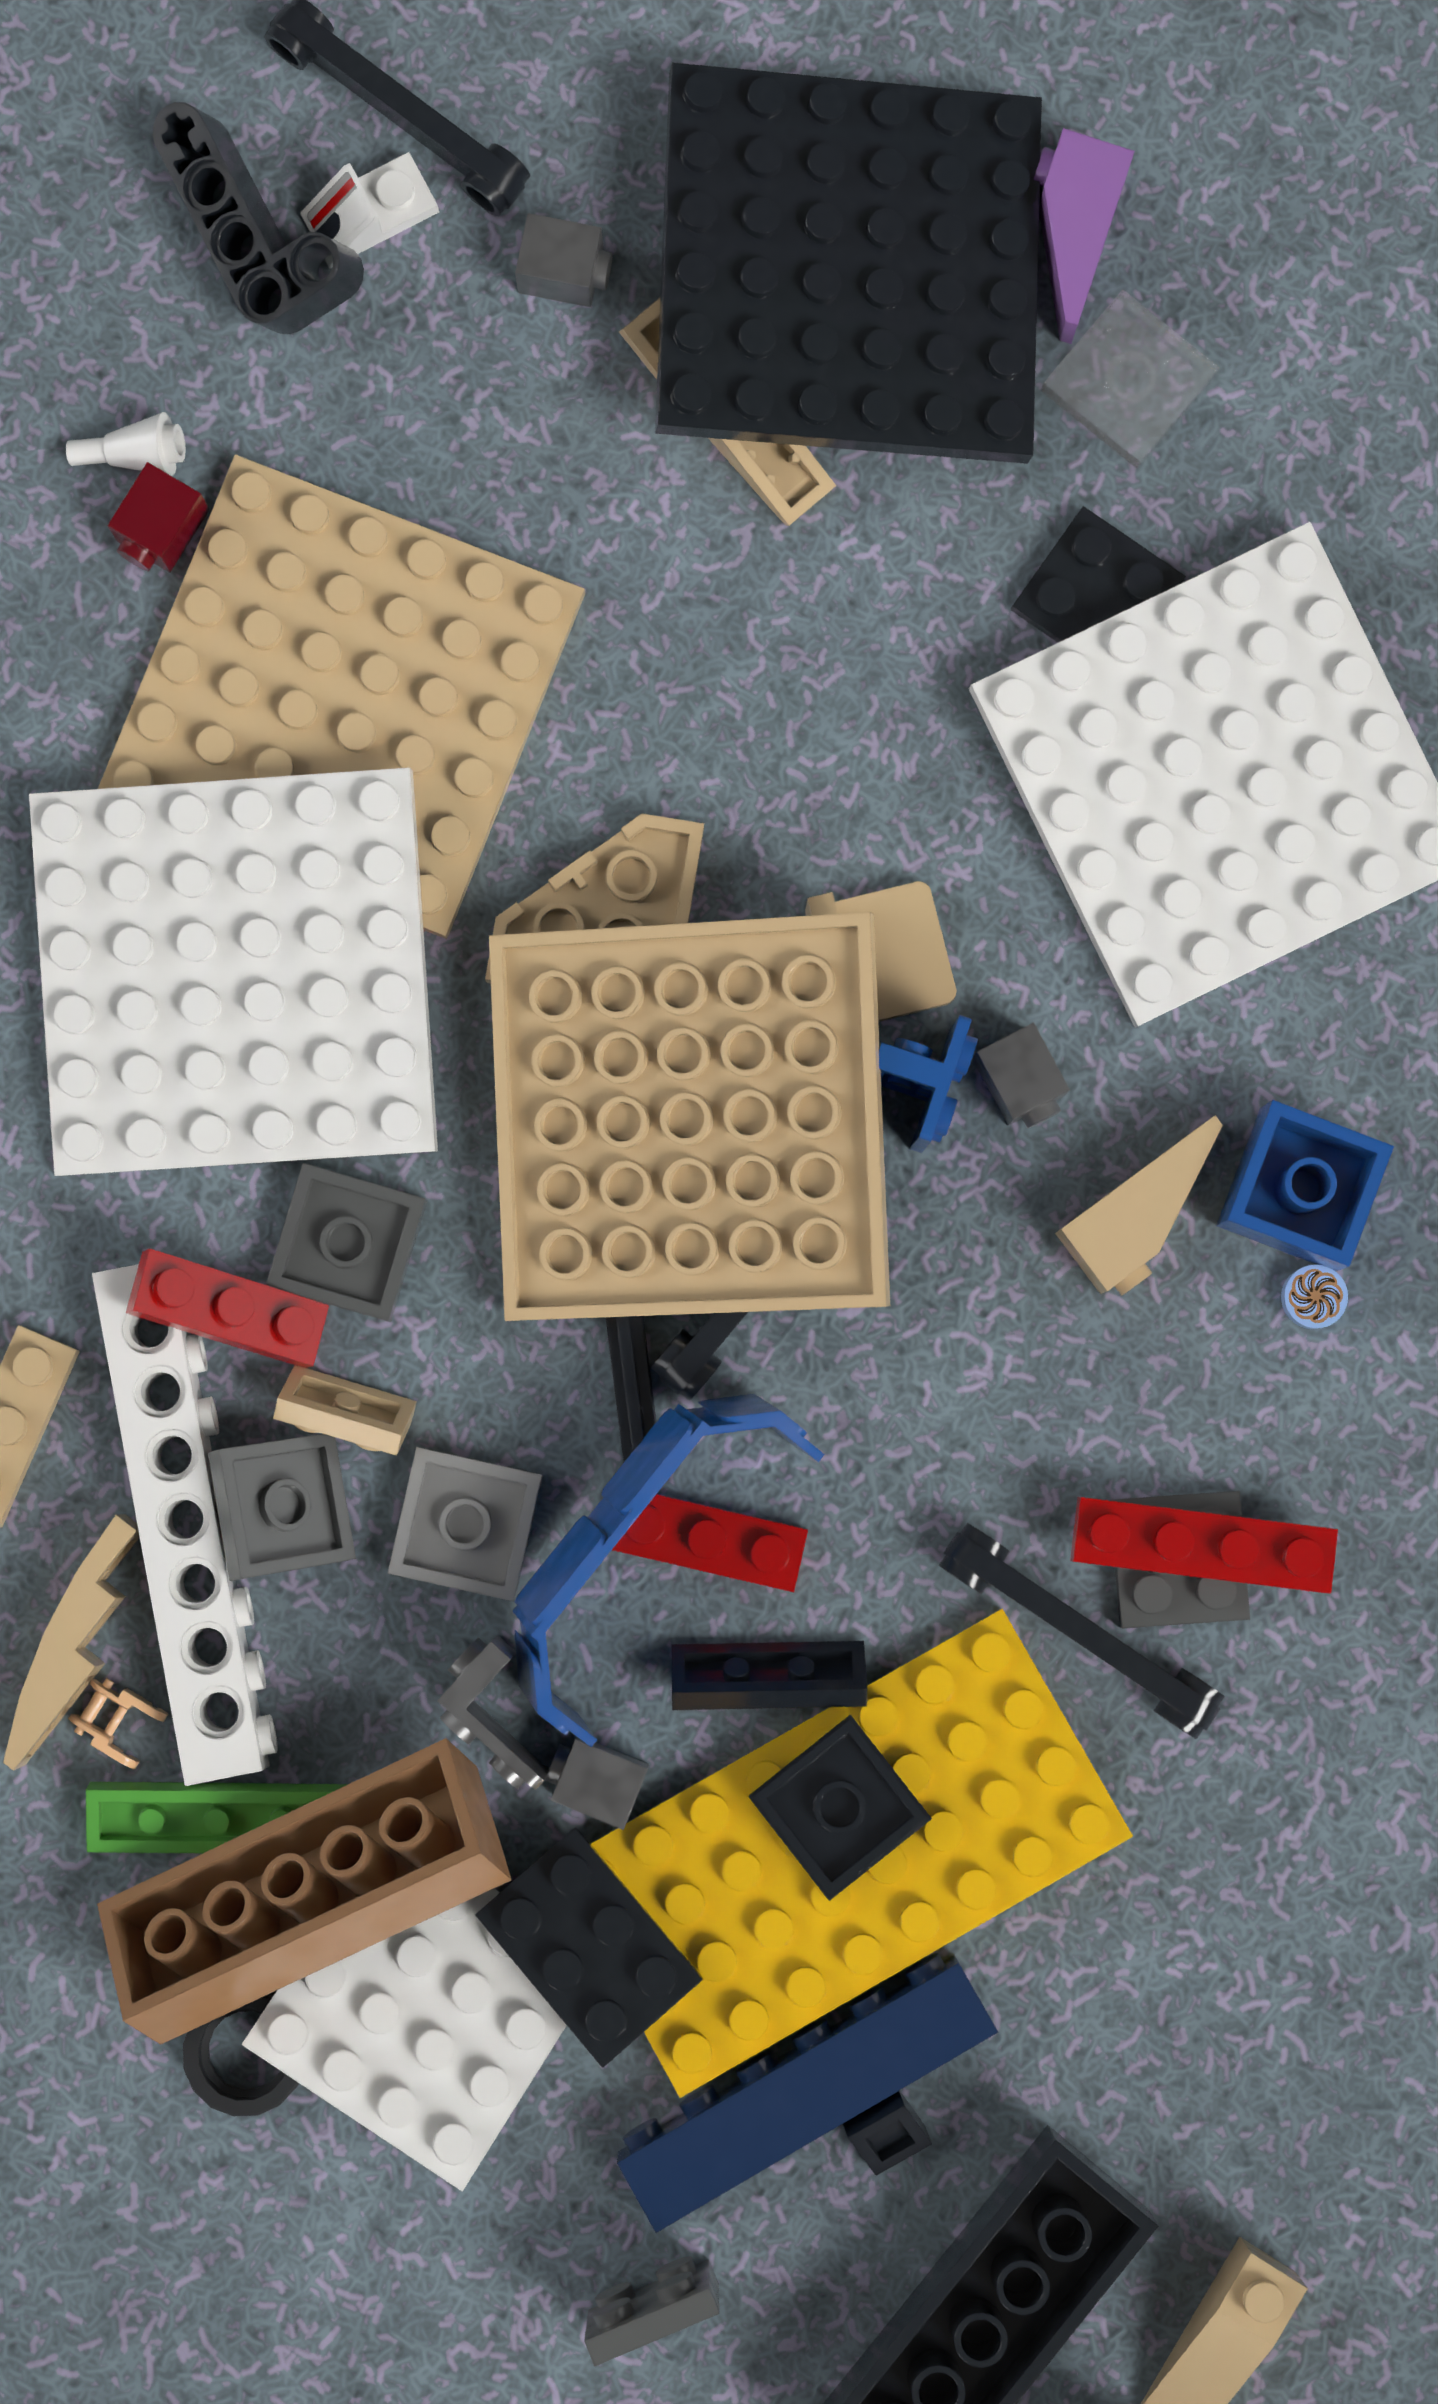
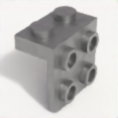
(468, 1720)

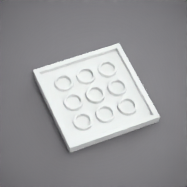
(417, 2038)

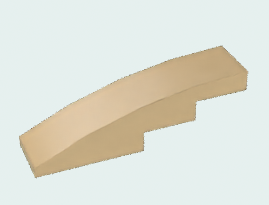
(781, 474)
(62, 1661)

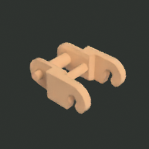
(104, 1738)

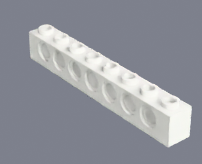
(203, 1747)

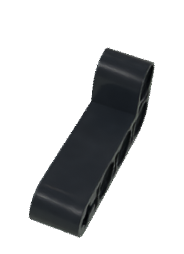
(244, 213)

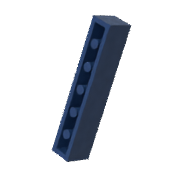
(803, 2092)

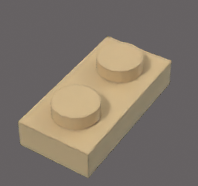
(344, 1410)

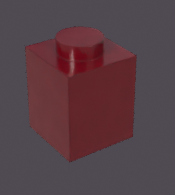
(157, 519)

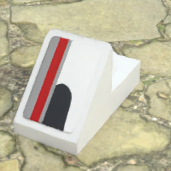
(372, 206)

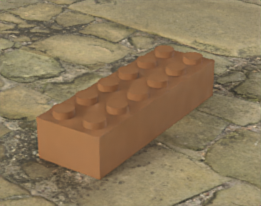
(302, 1892)

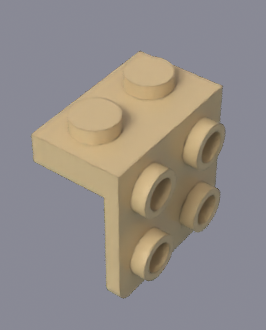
(909, 947)

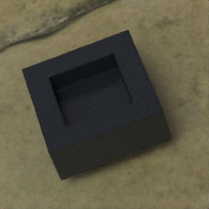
(887, 2133)

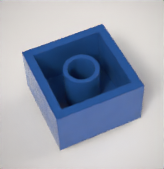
(1305, 1186)

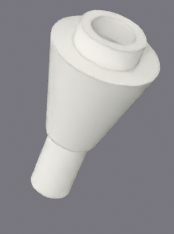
(133, 446)

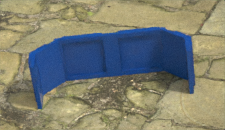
(597, 1534)

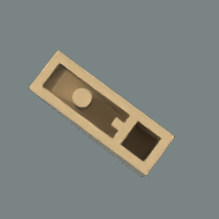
(1134, 1219)
(1229, 2330)

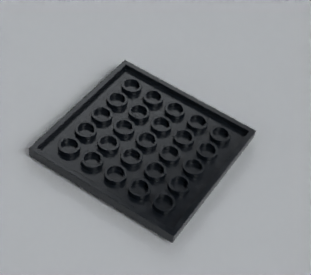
(849, 264)

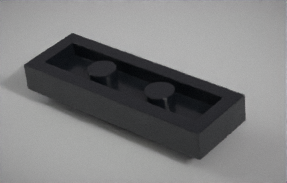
(768, 1675)

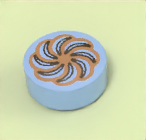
(1314, 1296)

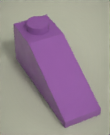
(1075, 213)

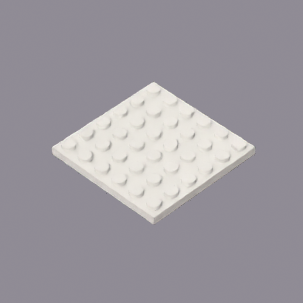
(1218, 773)
(233, 972)

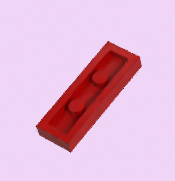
(227, 1308)
(717, 1542)

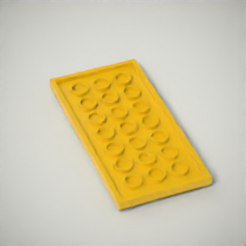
(1008, 1816)

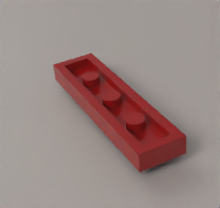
(1204, 1545)

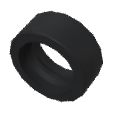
(214, 2089)

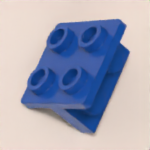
(910, 1071)

